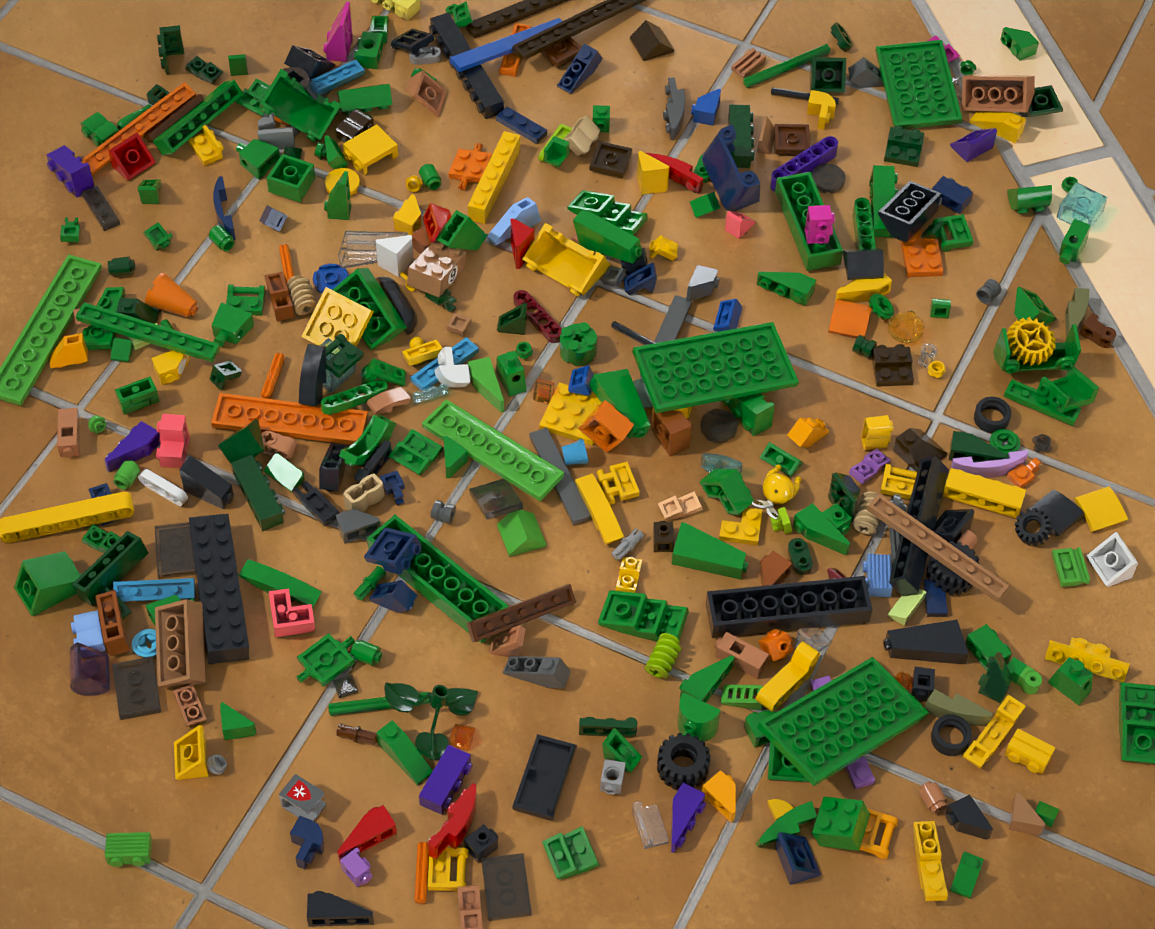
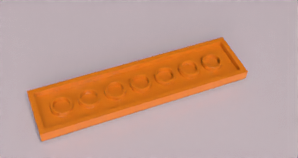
(289, 418)

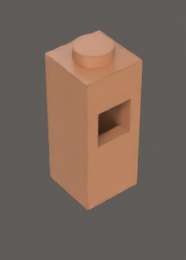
(68, 432)
(747, 657)

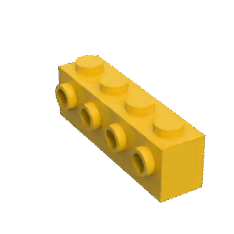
(984, 493)

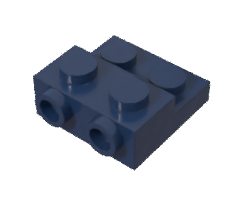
(393, 550)

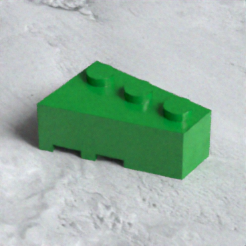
(753, 412)

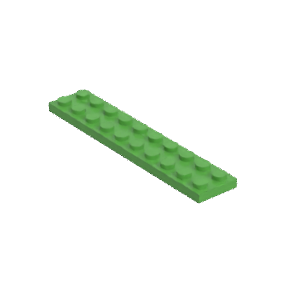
(46, 328)

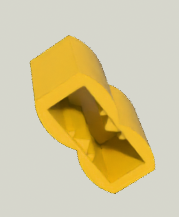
(876, 432)

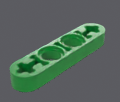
(336, 403)

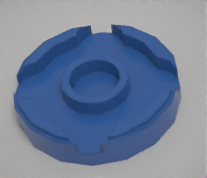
(328, 276)

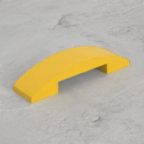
(994, 732)

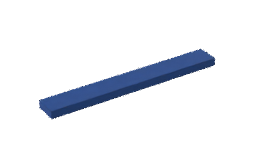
(496, 49)

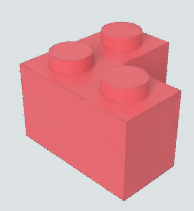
(173, 440)
(289, 619)

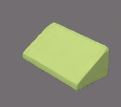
(906, 607)

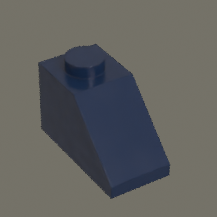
(394, 596)

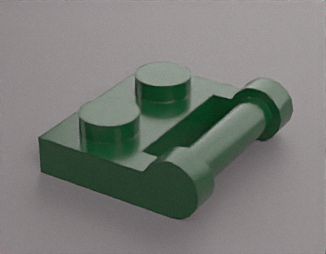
(345, 358)

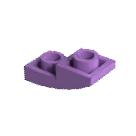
(869, 467)

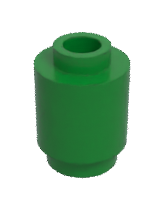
(430, 176)
(221, 238)
(366, 652)

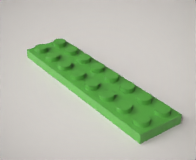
(494, 450)

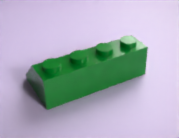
(365, 290)

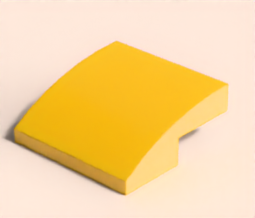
(1101, 508)

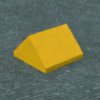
(651, 174)
(191, 755)

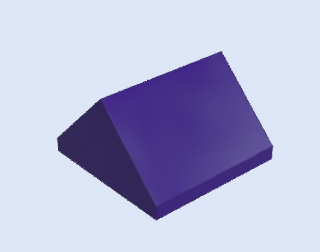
(975, 143)

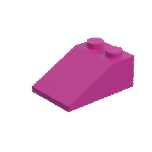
(340, 36)

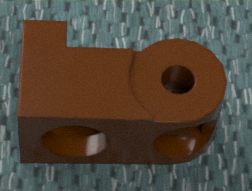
(1098, 332)

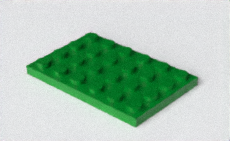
(918, 84)

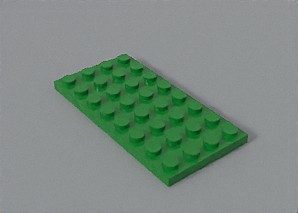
(714, 367)
(842, 720)

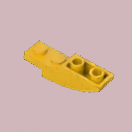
(929, 861)

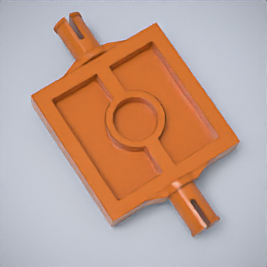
(469, 165)

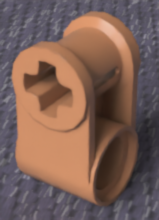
(279, 444)

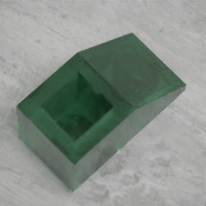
(996, 680)

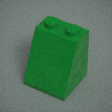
(46, 581)

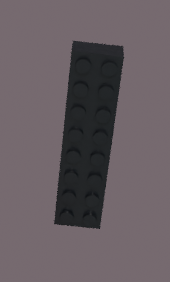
(218, 589)
(788, 606)

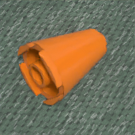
(170, 297)

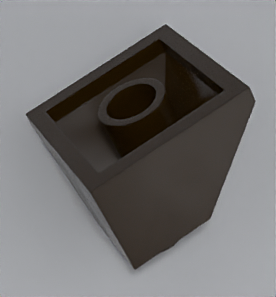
(915, 446)

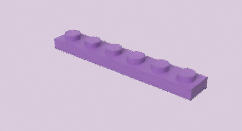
(858, 770)

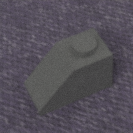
(865, 74)
(702, 283)
(356, 525)

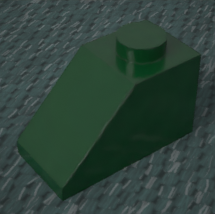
(137, 309)

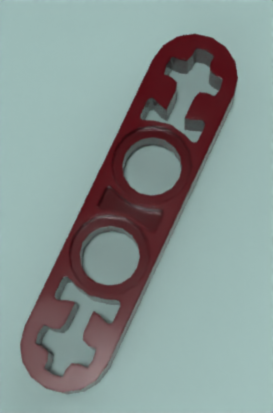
(541, 314)

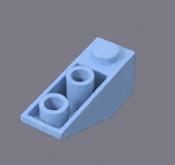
(523, 211)

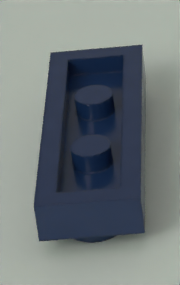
(521, 125)

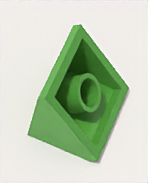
(520, 532)

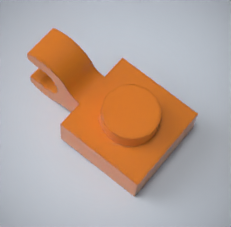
(1024, 475)

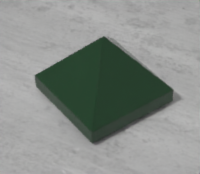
(293, 152)
(933, 231)

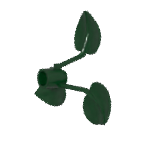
(459, 702)

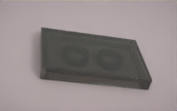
(496, 499)
(174, 550)
(136, 688)
(506, 887)

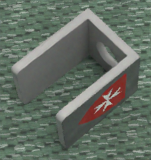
(302, 798)

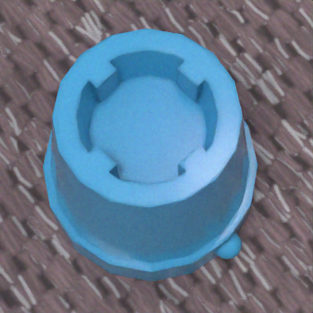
(575, 453)

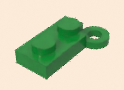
(461, 14)

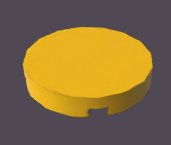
(333, 177)

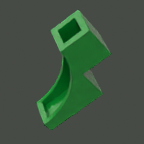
(364, 447)

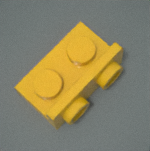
(206, 146)

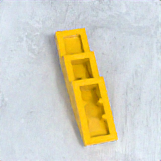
(599, 509)

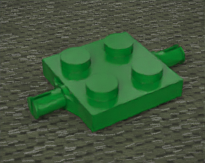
(325, 659)

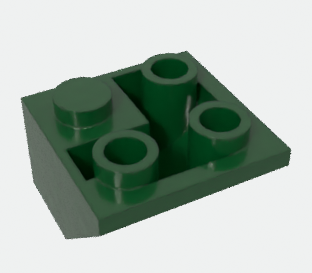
(844, 493)

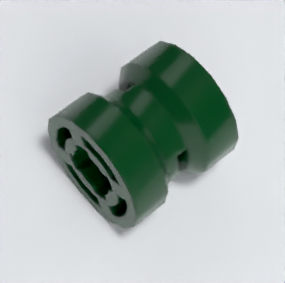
(864, 346)

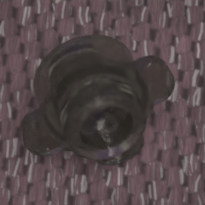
(1042, 439)

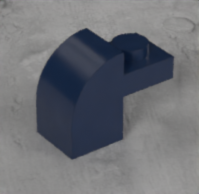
(310, 838)

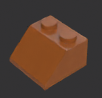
(672, 430)

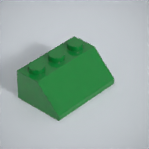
(365, 98)

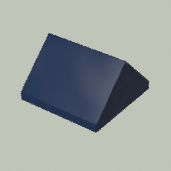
(796, 857)

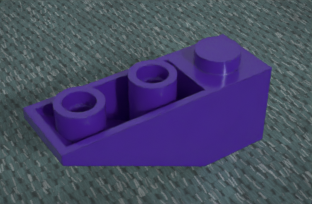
(135, 446)
(685, 807)

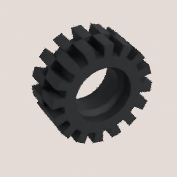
(1033, 538)

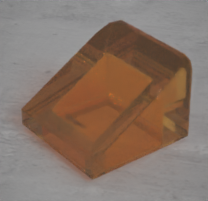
(543, 391)
(462, 737)

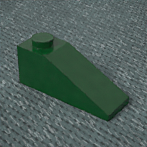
(969, 445)

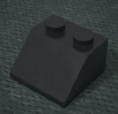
(309, 61)

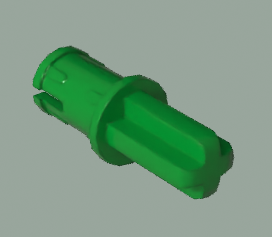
(369, 583)

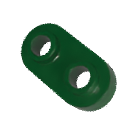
(842, 37)
(800, 554)

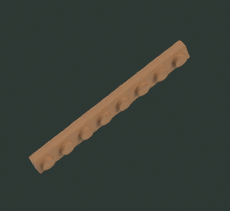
(937, 547)

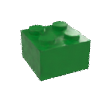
(291, 178)
(841, 823)

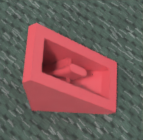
(738, 223)

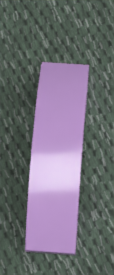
(990, 468)

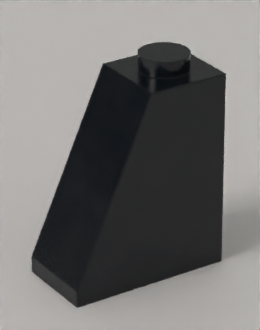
(205, 483)

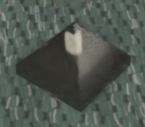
(345, 686)

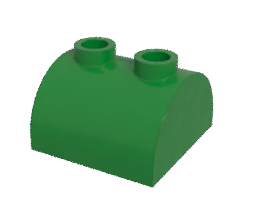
(1030, 197)
(697, 718)

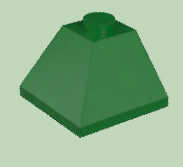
(1030, 305)
(781, 768)

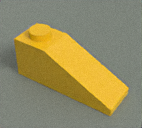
(1008, 125)

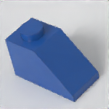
(706, 107)

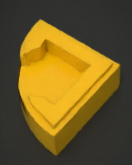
(778, 807)

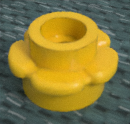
(413, 187)
(936, 365)

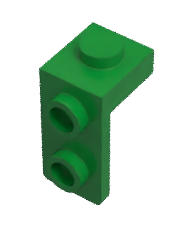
(384, 371)

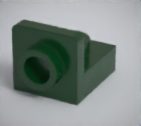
(223, 372)

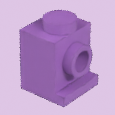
(356, 868)

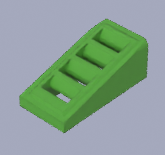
(743, 689)

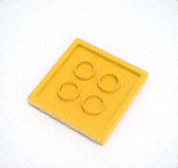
(336, 316)
(568, 412)

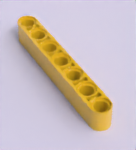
(66, 517)

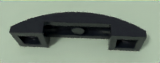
(304, 80)

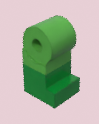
(1024, 676)

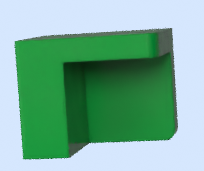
(556, 151)
(704, 204)

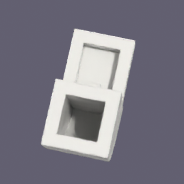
(450, 374)

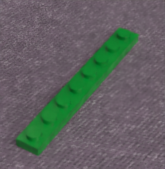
(148, 332)

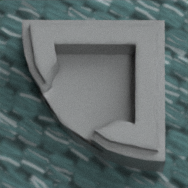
(266, 122)

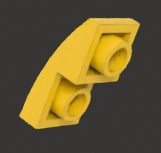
(629, 574)

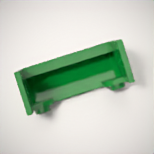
(1063, 356)

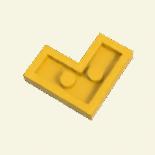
(745, 532)

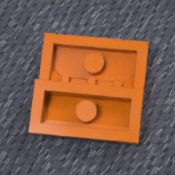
(849, 319)

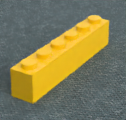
(494, 177)

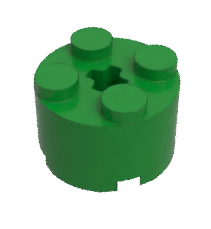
(578, 344)

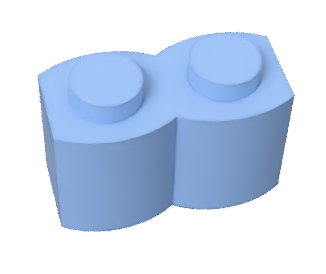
(88, 630)

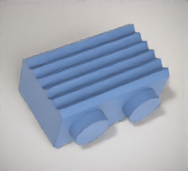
(878, 573)

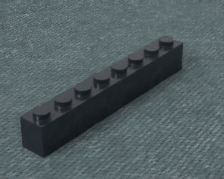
(474, 79)
(924, 507)

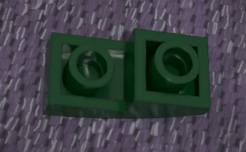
(202, 70)

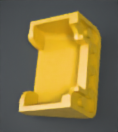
(565, 261)

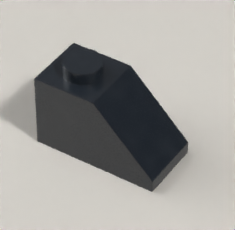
(968, 818)

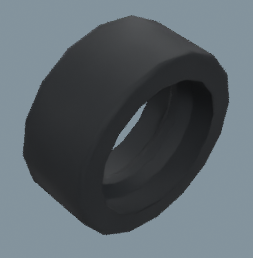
(992, 403)
(946, 748)

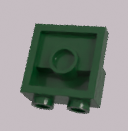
(904, 146)

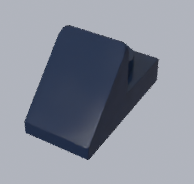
(642, 278)

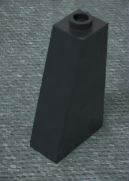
(928, 642)

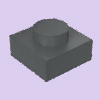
(613, 276)

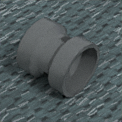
(989, 290)
(443, 512)

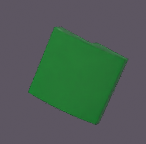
(253, 96)
(416, 452)
(570, 853)

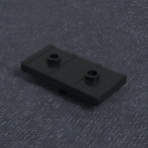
(544, 777)

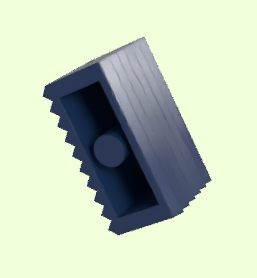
(953, 194)

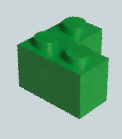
(729, 488)

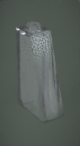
(359, 247)

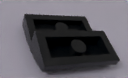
(1060, 511)

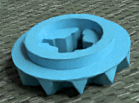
(139, 643)

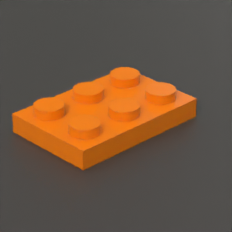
(921, 257)

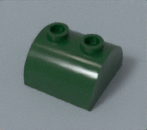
(828, 74)

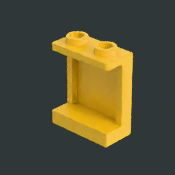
(369, 148)

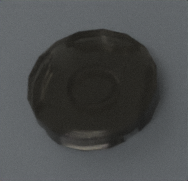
(828, 178)
(718, 425)

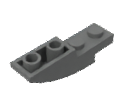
(674, 108)

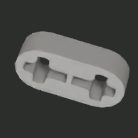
(425, 56)

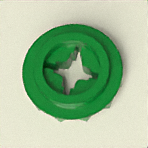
(881, 306)
(1002, 435)

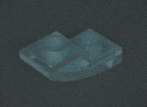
(716, 461)

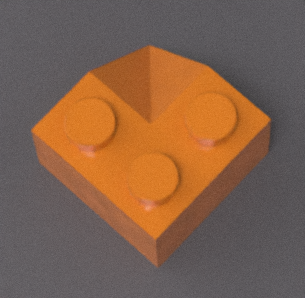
(606, 426)

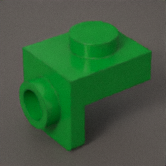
(158, 236)

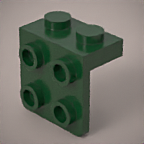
(171, 44)

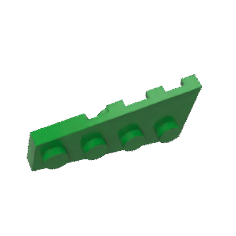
(99, 338)

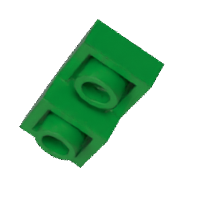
(99, 539)

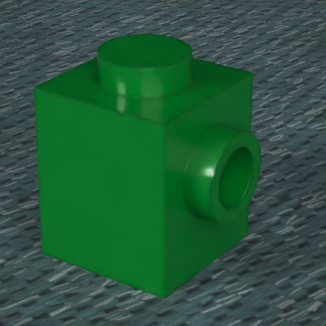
(601, 117)
(838, 518)

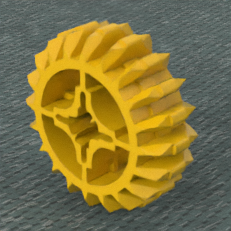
(1037, 350)

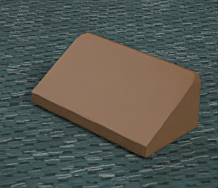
(766, 136)

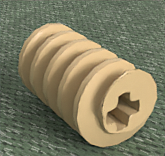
(301, 295)
(864, 520)

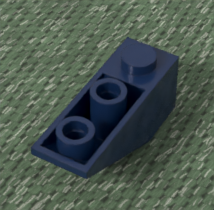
(580, 68)

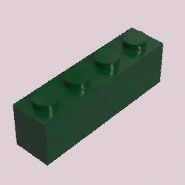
(741, 120)
(257, 492)
(110, 567)

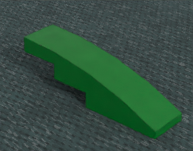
(270, 579)

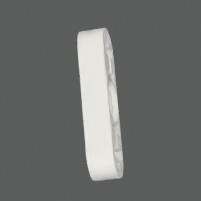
(163, 487)

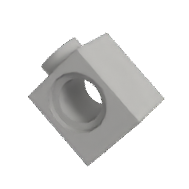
(612, 769)

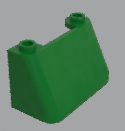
(292, 105)

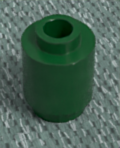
(121, 266)

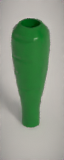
(130, 117)

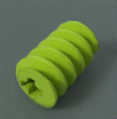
(663, 656)

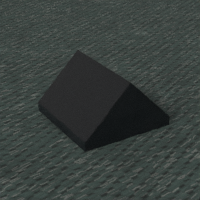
(864, 263)
(953, 524)

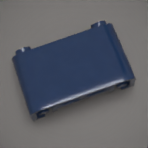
(733, 188)

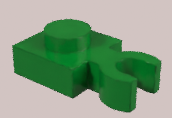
(70, 231)

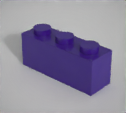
(445, 780)

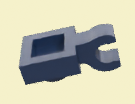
(393, 484)

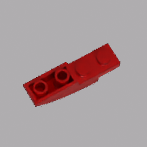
(681, 172)
(458, 823)

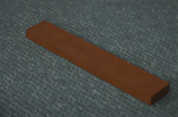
(521, 613)

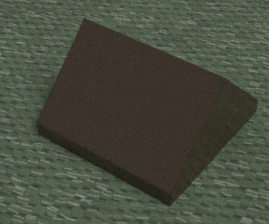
(650, 41)

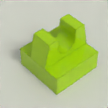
(781, 522)

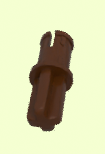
(356, 734)

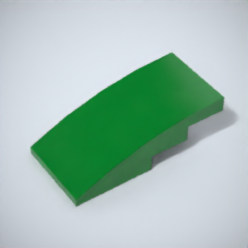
(606, 208)
(642, 616)
(1137, 722)

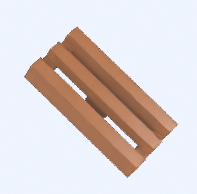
(746, 61)

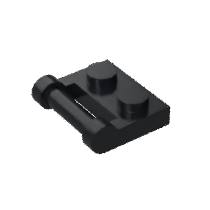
(415, 38)

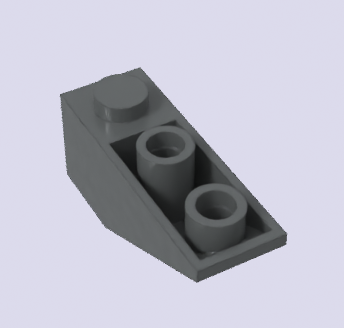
(542, 671)

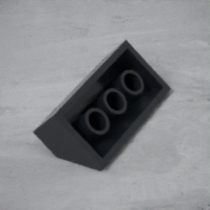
(909, 210)

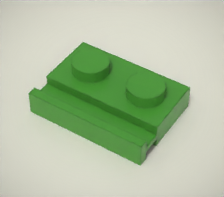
(1070, 567)

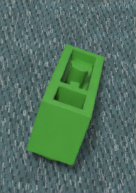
(485, 381)

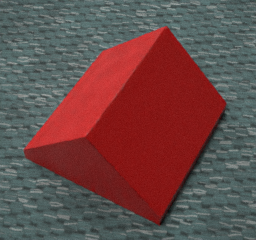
(131, 157)
(521, 240)

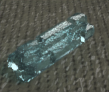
(430, 393)

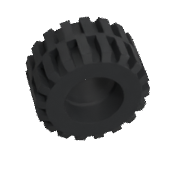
(947, 578)
(688, 747)

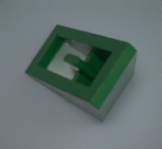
(513, 321)

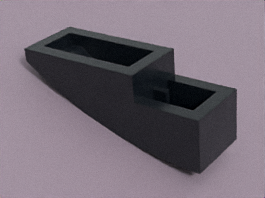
(313, 375)

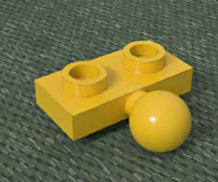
(421, 352)

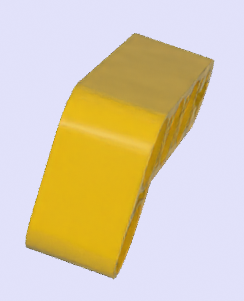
(789, 678)

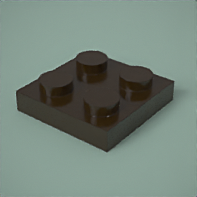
(610, 159)

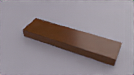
(174, 117)

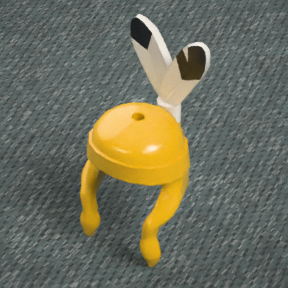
(785, 493)

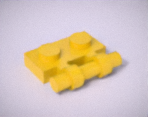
(623, 479)

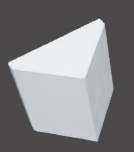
(395, 253)
(1113, 560)

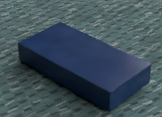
(934, 600)

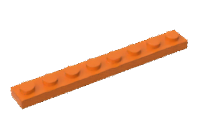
(142, 124)

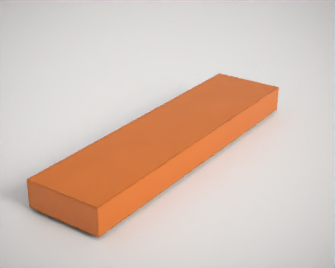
(511, 61)

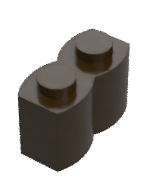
(355, 124)

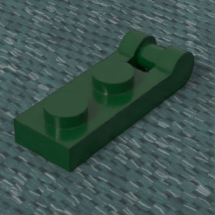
(602, 727)

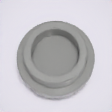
(216, 764)

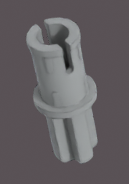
(627, 544)

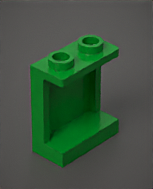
(1068, 392)

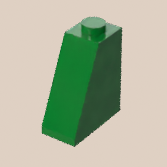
(462, 233)

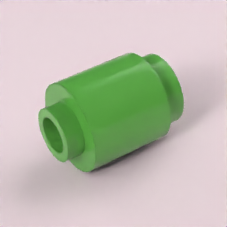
(126, 474)

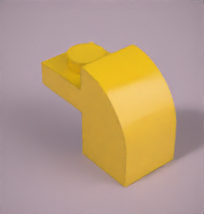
(821, 105)

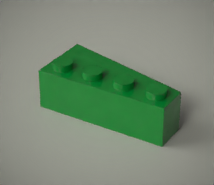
(881, 192)

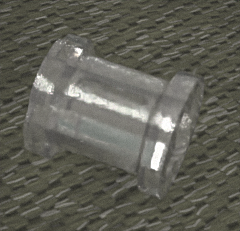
(927, 355)

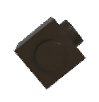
(663, 536)

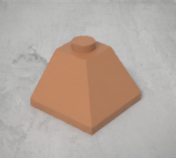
(426, 92)

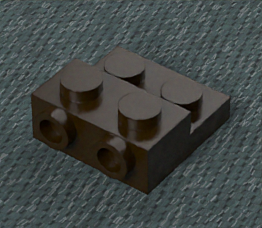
(892, 365)

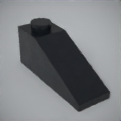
(332, 468)
(331, 910)

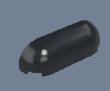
(400, 302)

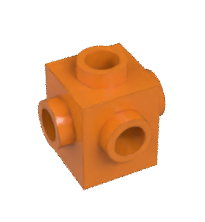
(776, 644)

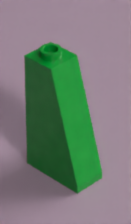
(605, 237)
(620, 391)
(707, 554)

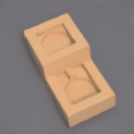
(681, 507)

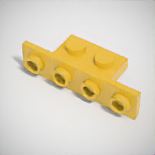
(1093, 656)

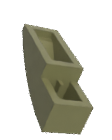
(1076, 309)
(941, 705)

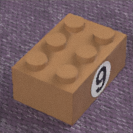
(436, 268)

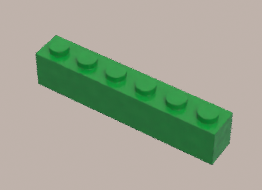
(199, 116)

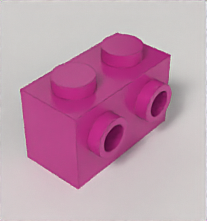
(819, 224)

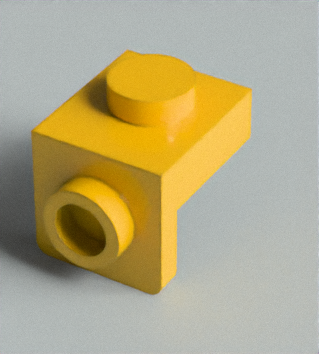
(663, 247)

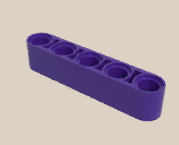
(818, 154)

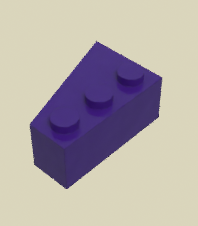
(70, 170)

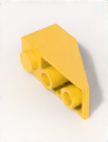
(863, 289)

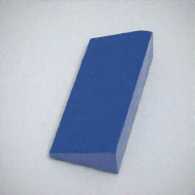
(728, 315)
(580, 380)

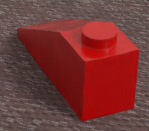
(435, 220)
(370, 831)

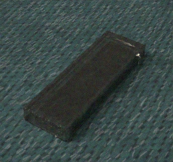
(100, 208)

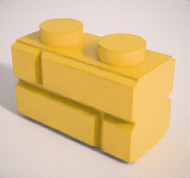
(1029, 751)

